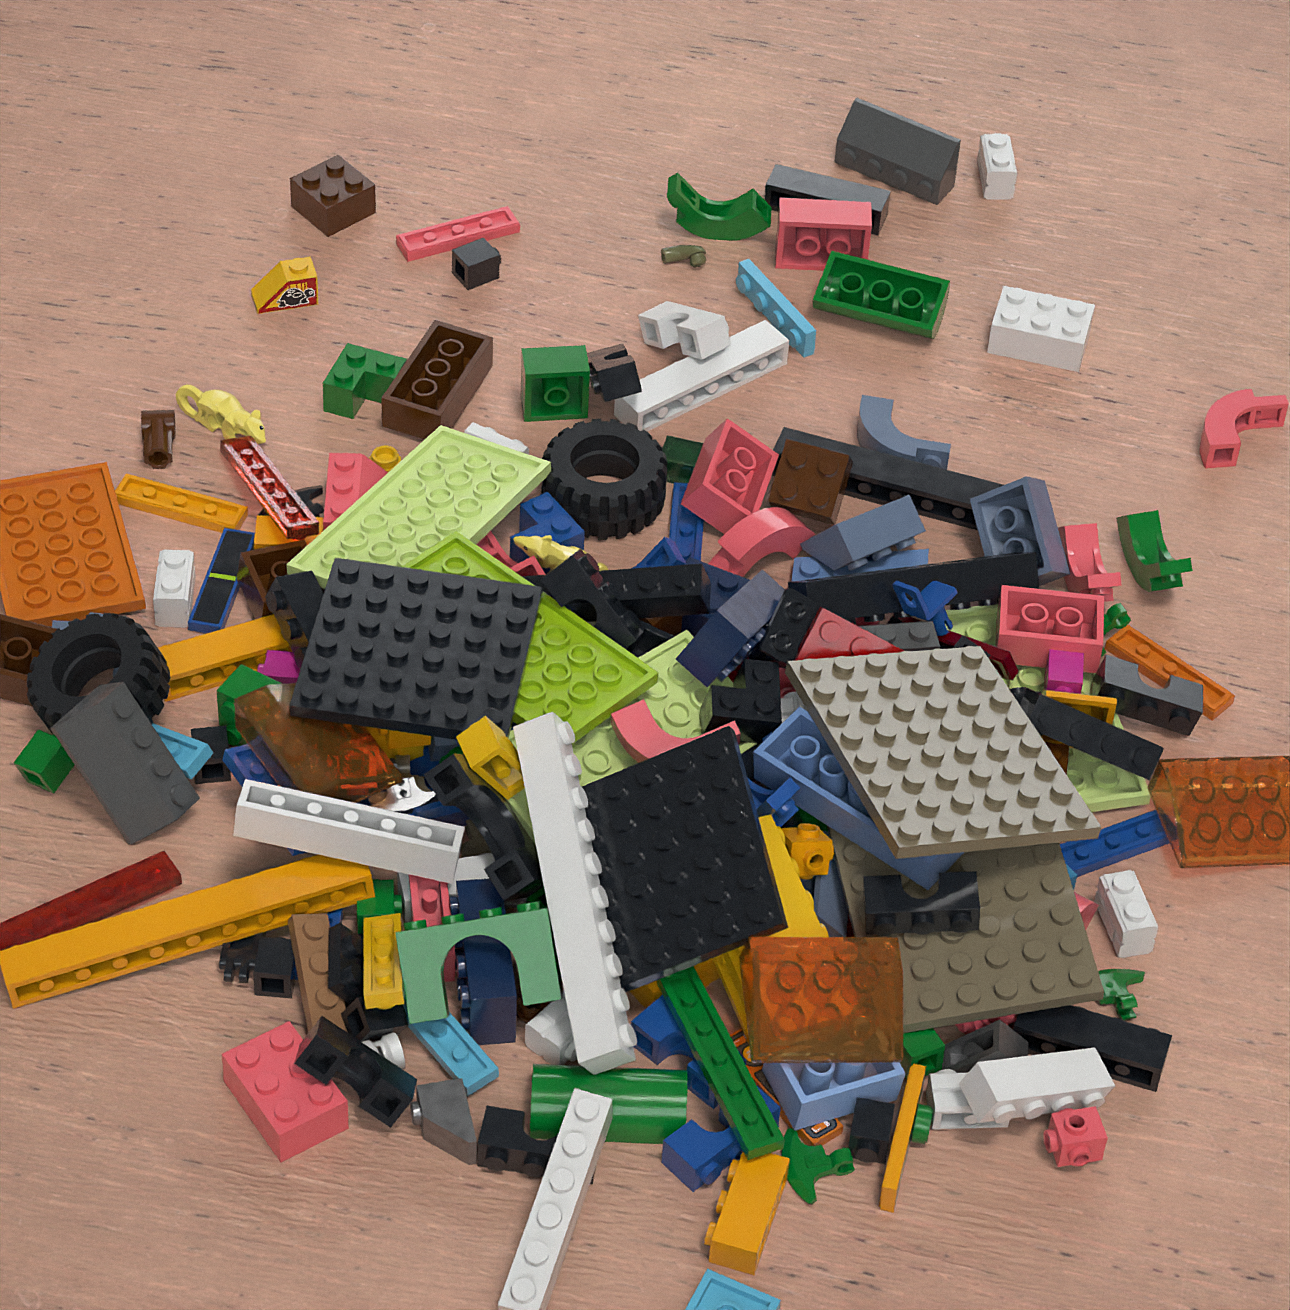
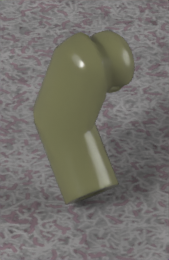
(683, 252)

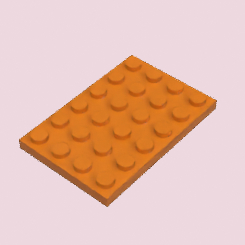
(65, 547)

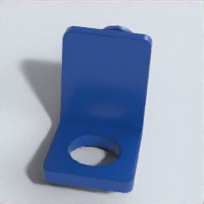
(928, 603)

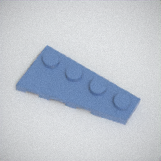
(811, 568)

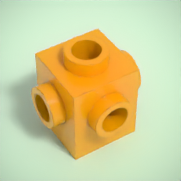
(810, 849)

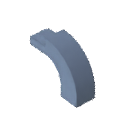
(879, 434)

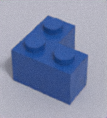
(546, 517)

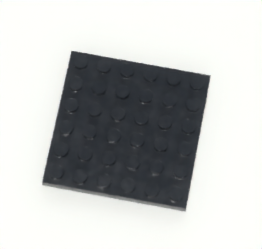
(416, 650)
(682, 859)

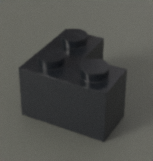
(751, 702)

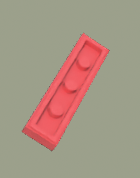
(457, 233)

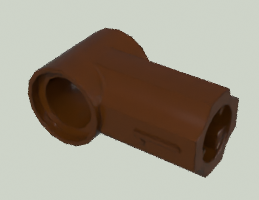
(158, 435)

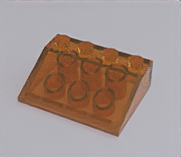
(312, 753)
(1225, 809)
(823, 999)

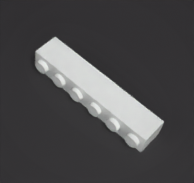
(699, 381)
(348, 831)
(558, 1203)

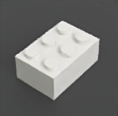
(1041, 328)

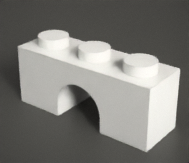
(697, 330)

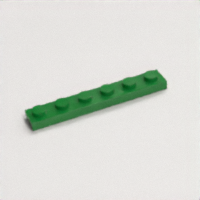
(721, 1063)

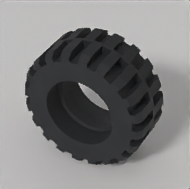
(613, 451)
(89, 649)

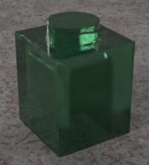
(681, 458)

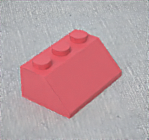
(348, 480)

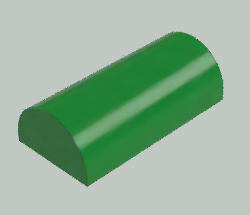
(882, 295)
(644, 1100)

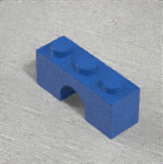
(661, 1037)
(702, 1155)

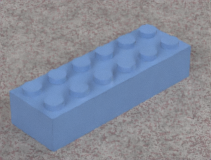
(826, 793)

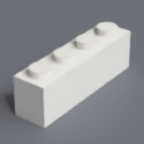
(1036, 1085)

